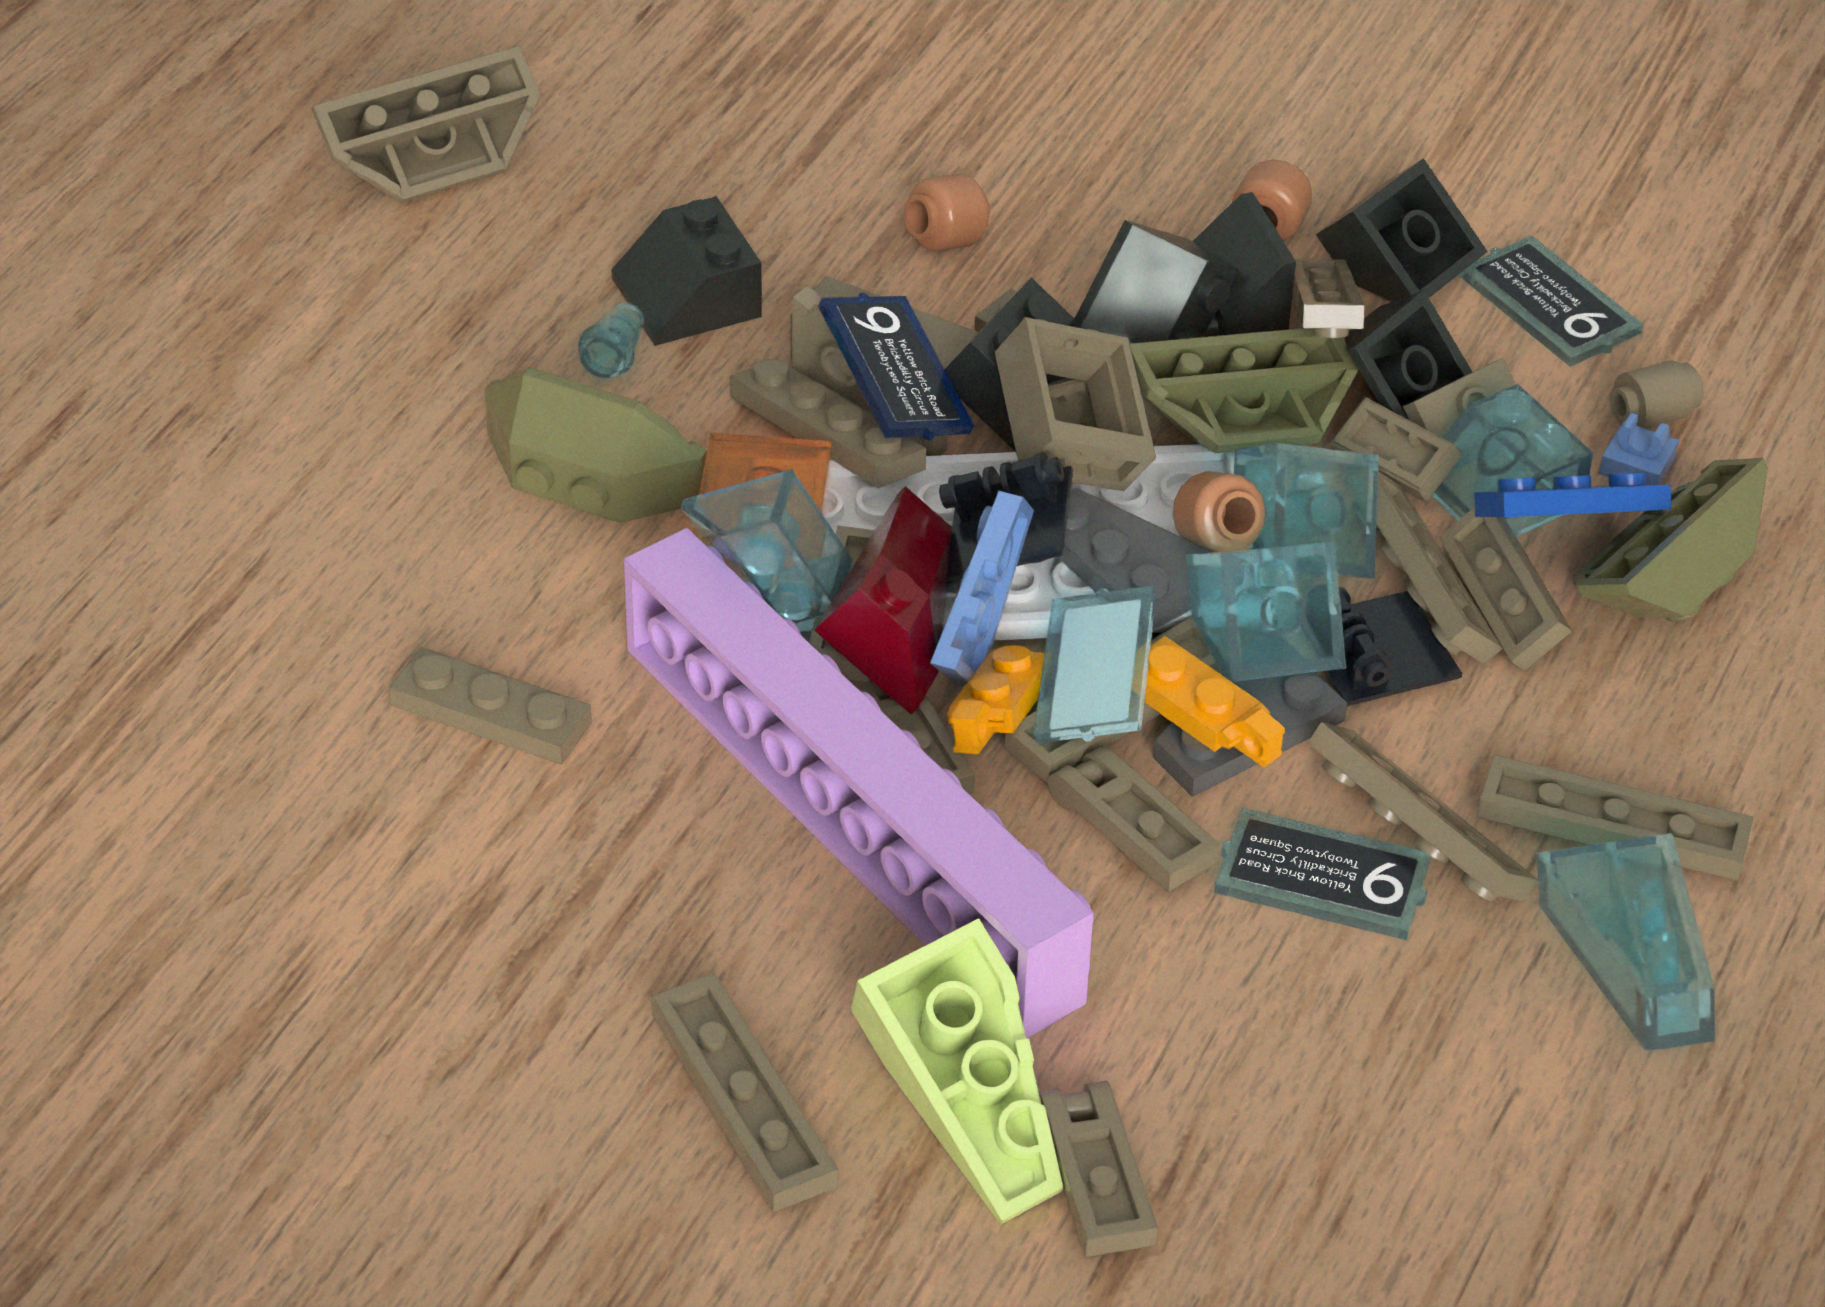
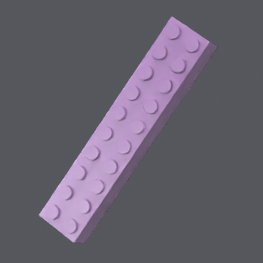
(852, 772)

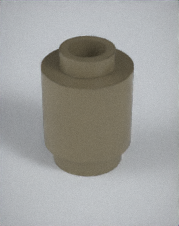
(1657, 393)

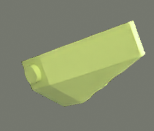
(961, 1056)

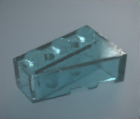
(1635, 935)

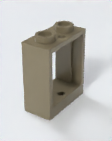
(1100, 456)

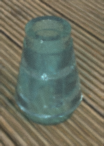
(612, 341)

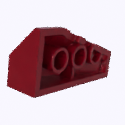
(894, 602)

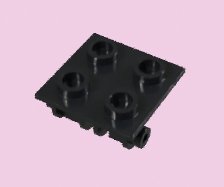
(1037, 480)
(1388, 649)

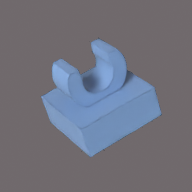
(1640, 451)

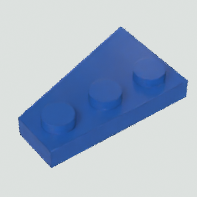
(1572, 496)

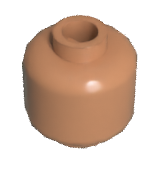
(1281, 193)
(947, 212)
(1219, 511)

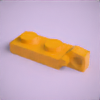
(996, 697)
(1209, 704)

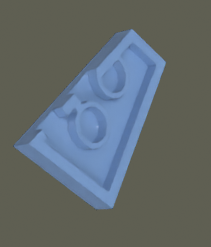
(983, 589)

